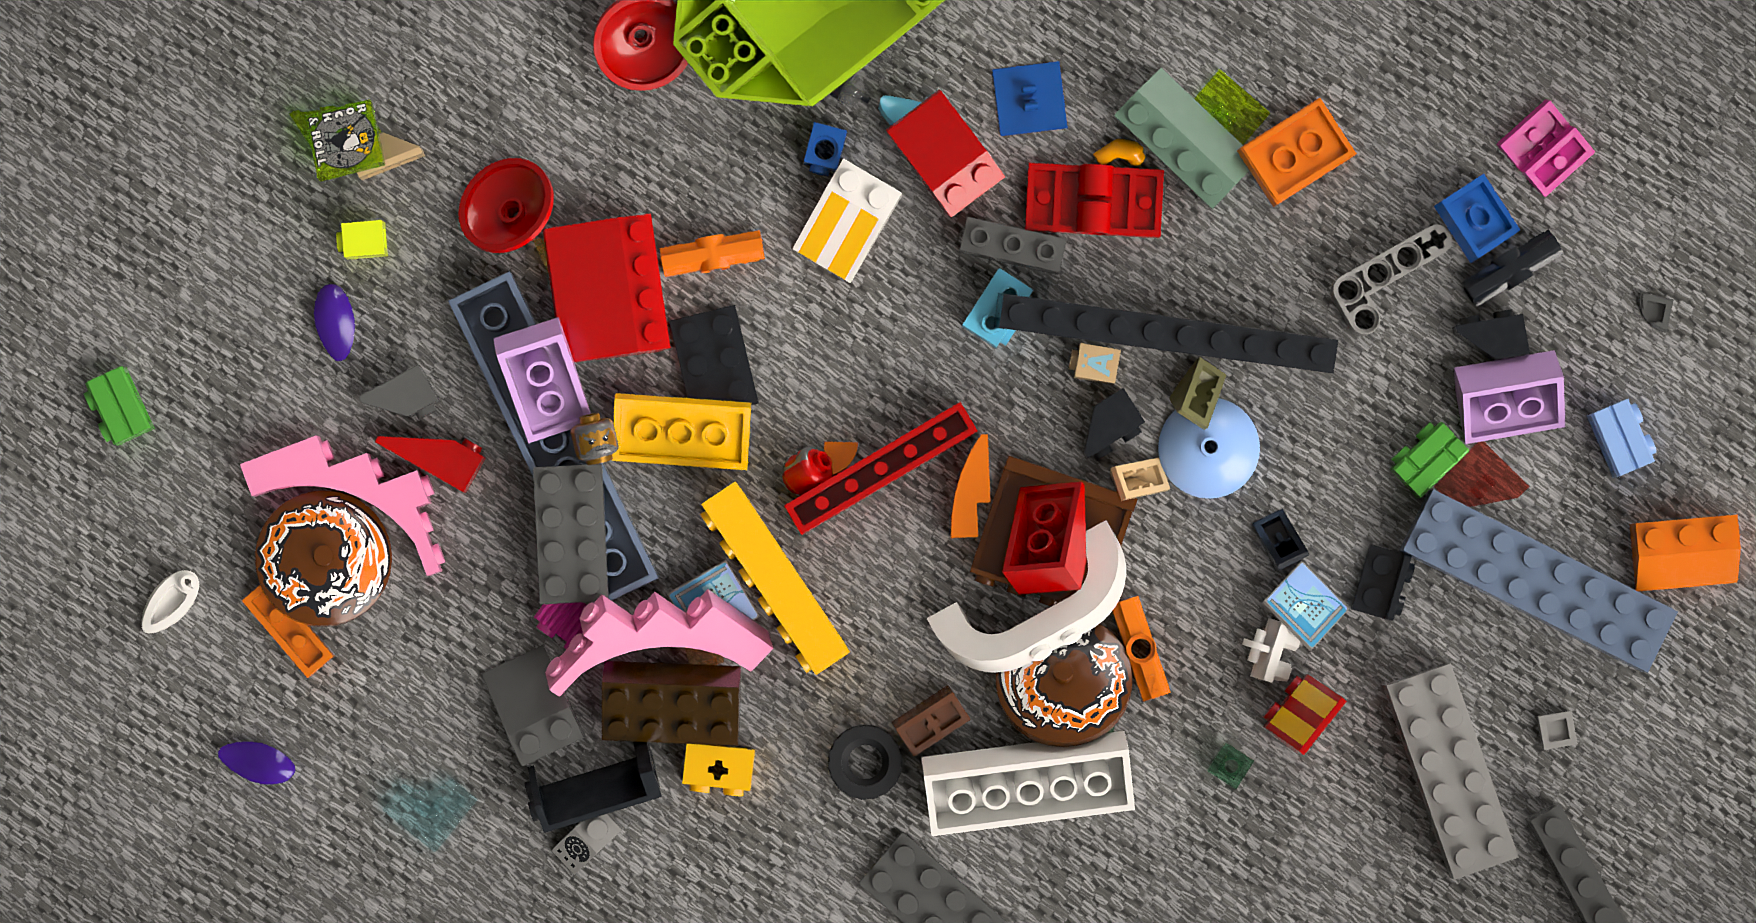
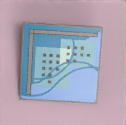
(719, 580)
(1305, 605)

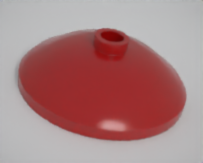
(634, 61)
(496, 195)

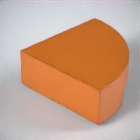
(840, 454)

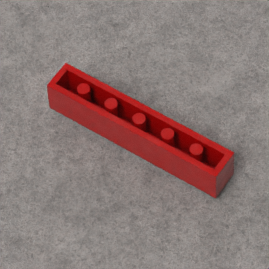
(881, 468)

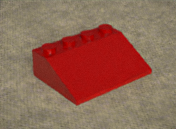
(607, 287)

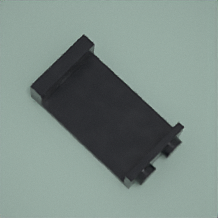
(594, 791)

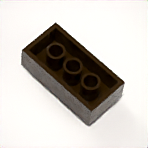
(671, 703)

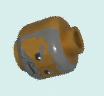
(594, 439)

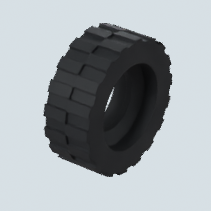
(856, 786)

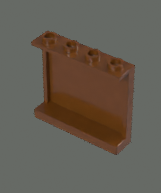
(990, 556)

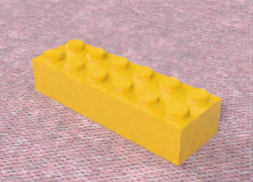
(775, 578)

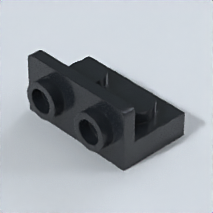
(1382, 583)

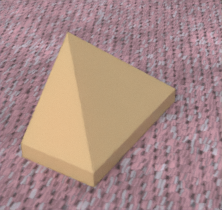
(396, 153)
(1139, 479)

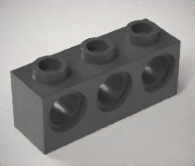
(1012, 246)

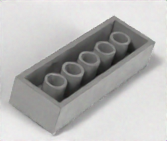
(1450, 771)

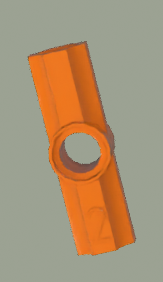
(712, 253)
(1147, 670)

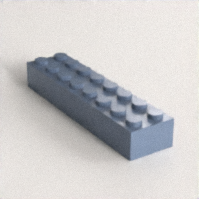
(1538, 581)

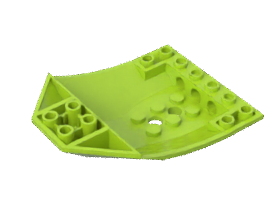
(788, 47)

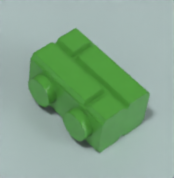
(118, 405)
(1428, 459)

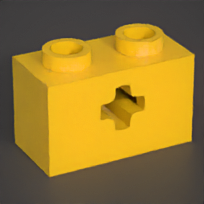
(736, 759)

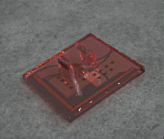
(1481, 479)

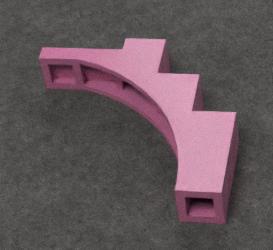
(309, 465)
(612, 631)

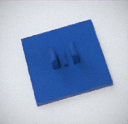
(1029, 98)

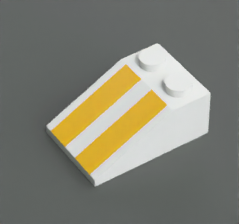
(847, 220)

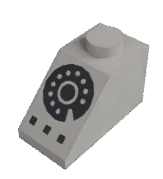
(586, 841)

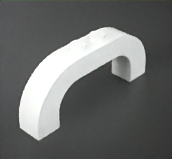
(1049, 629)

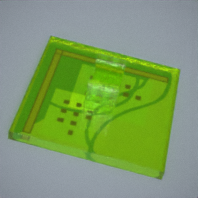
(1232, 106)

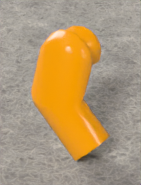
(1121, 149)

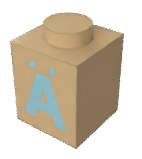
(1095, 363)

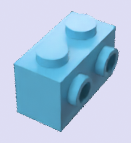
(982, 317)

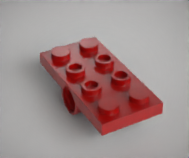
(1094, 200)

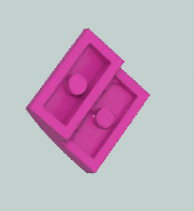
(1556, 159)

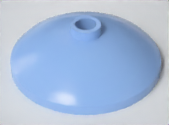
(1204, 473)

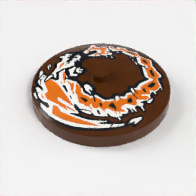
(323, 558)
(1070, 693)

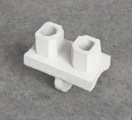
(1267, 650)

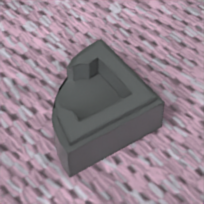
(1656, 310)

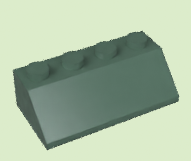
(1184, 137)

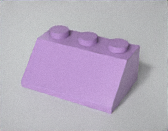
(1510, 397)

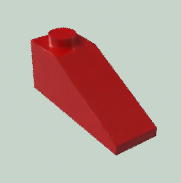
(444, 459)

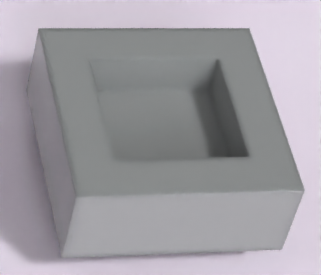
(1556, 730)

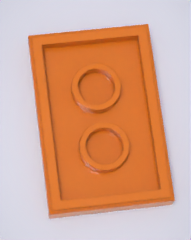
(1296, 152)

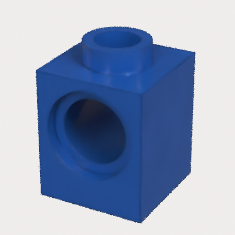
(820, 134)

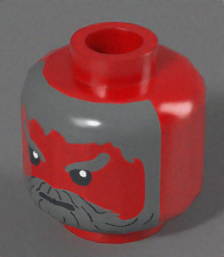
(806, 470)

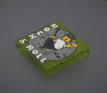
(345, 140)

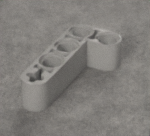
(1393, 271)

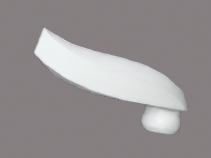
(170, 601)

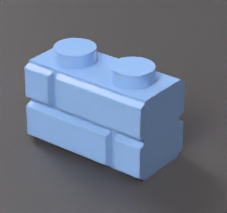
(1622, 438)

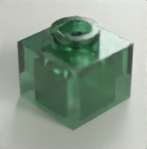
(1217, 765)

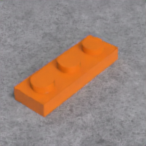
(293, 637)

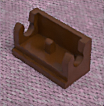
(931, 720)

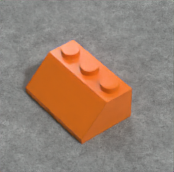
(1685, 552)

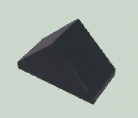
(1280, 540)

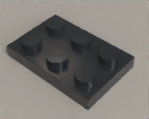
(714, 356)

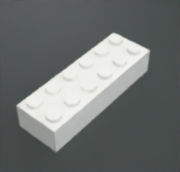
(1027, 784)

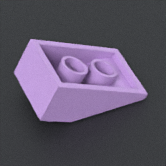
(542, 379)

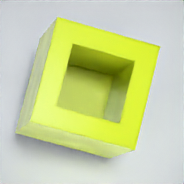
(362, 239)

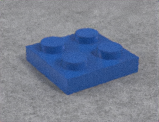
(1477, 218)

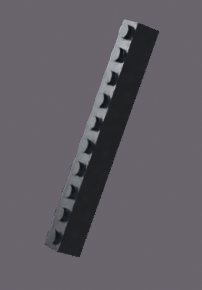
(1165, 333)

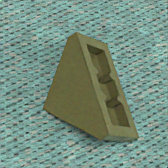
(1198, 392)

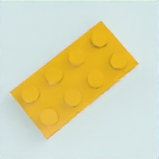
(682, 431)

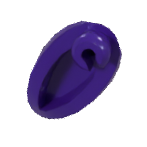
(334, 321)
(257, 762)

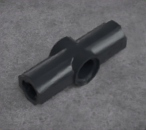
(1512, 268)

